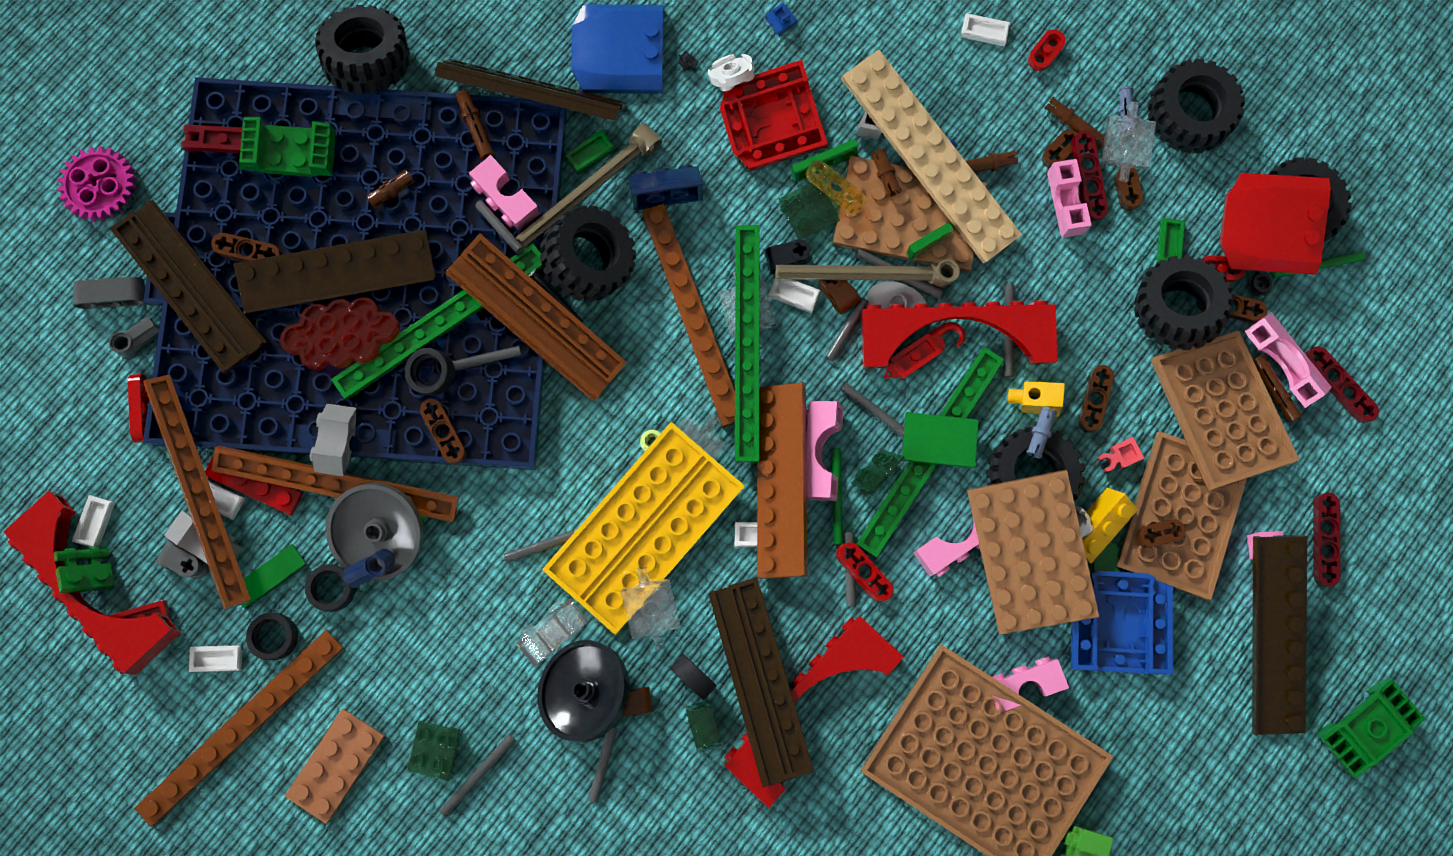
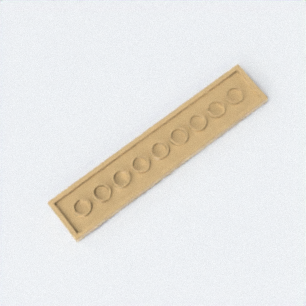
(931, 156)

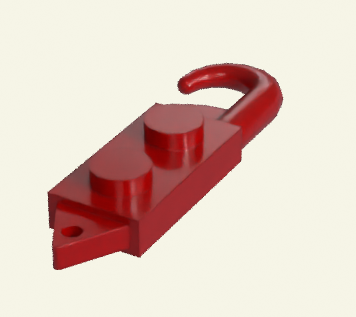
(922, 351)

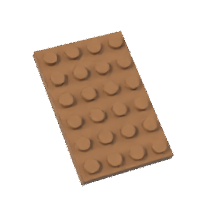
(893, 223)
(1224, 411)
(1176, 490)
(1033, 552)

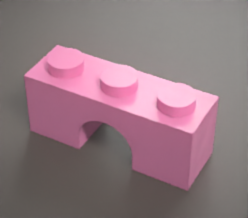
(1064, 183)
(516, 209)
(1045, 675)

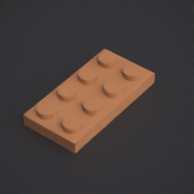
(335, 766)

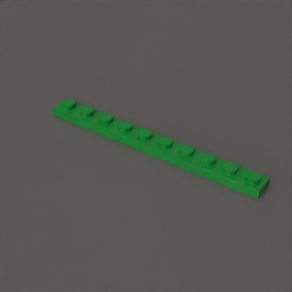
(422, 333)
(747, 344)
(916, 473)

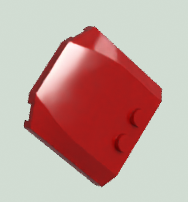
(772, 117)
(1275, 223)

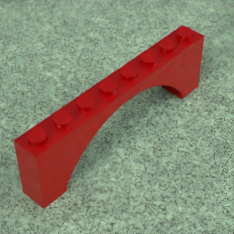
(1026, 325)
(126, 641)
(854, 649)

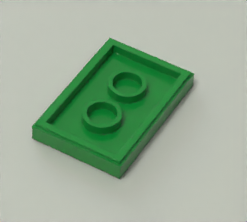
(940, 440)

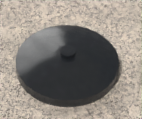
(583, 691)

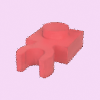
(1122, 454)

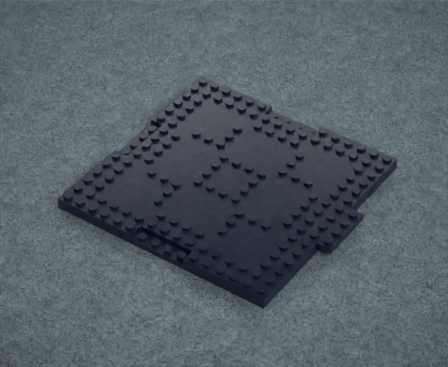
(272, 396)

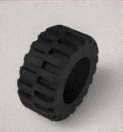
(356, 29)
(1211, 83)
(1339, 196)
(607, 236)
(1187, 276)
(1056, 451)

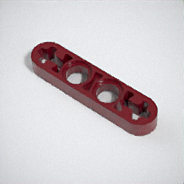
(1093, 175)
(1344, 381)
(1331, 540)

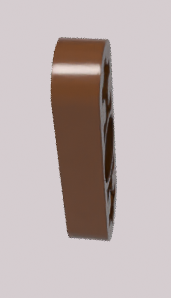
(239, 243)
(1246, 316)
(1094, 381)
(445, 450)

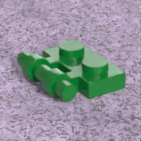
(83, 578)

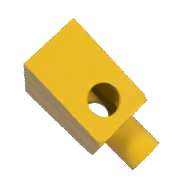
(1047, 395)

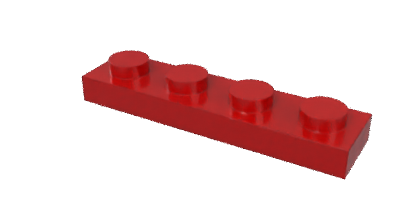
(274, 495)

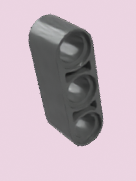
(108, 292)

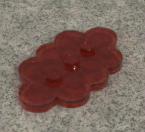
(340, 333)

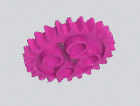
(97, 184)

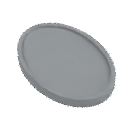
(894, 293)

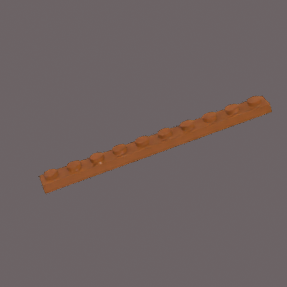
(692, 313)
(303, 477)
(197, 492)
(239, 728)

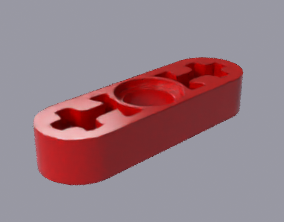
(138, 406)
(870, 589)

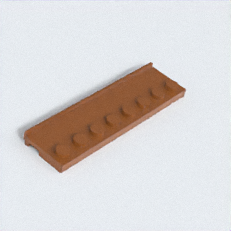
(535, 317)
(782, 483)

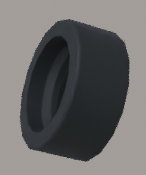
(412, 371)
(311, 594)
(253, 632)
(693, 677)

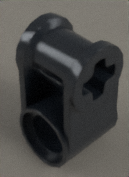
(786, 254)

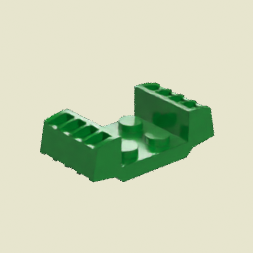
(287, 149)
(1372, 728)

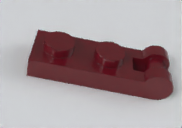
(212, 139)

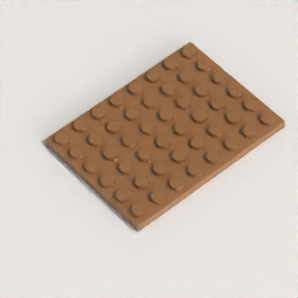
(984, 774)

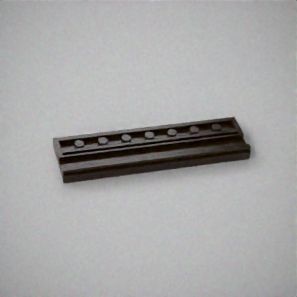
(530, 89)
(335, 271)
(189, 286)
(1279, 634)
(760, 683)

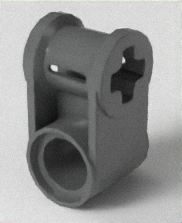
(180, 561)

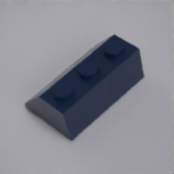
(666, 187)

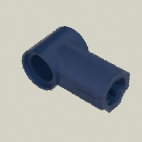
(368, 568)

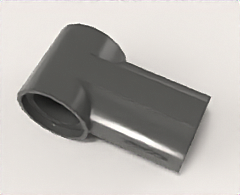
(136, 336)

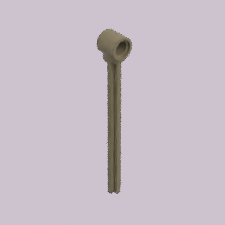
(642, 142)
(908, 273)

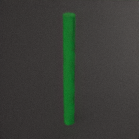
(1329, 262)
(837, 505)

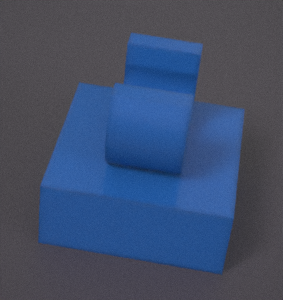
(781, 19)

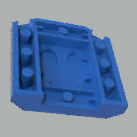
(618, 48)
(1131, 627)

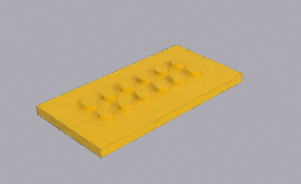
(643, 522)

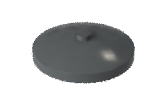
(372, 520)

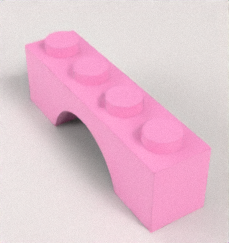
(1302, 375)
(822, 421)
(938, 554)

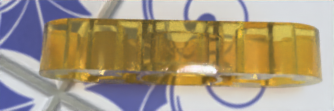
(837, 196)

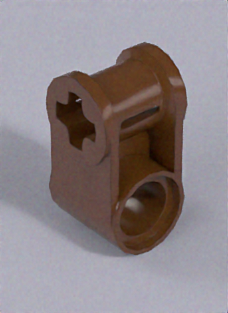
(840, 294)
(638, 702)

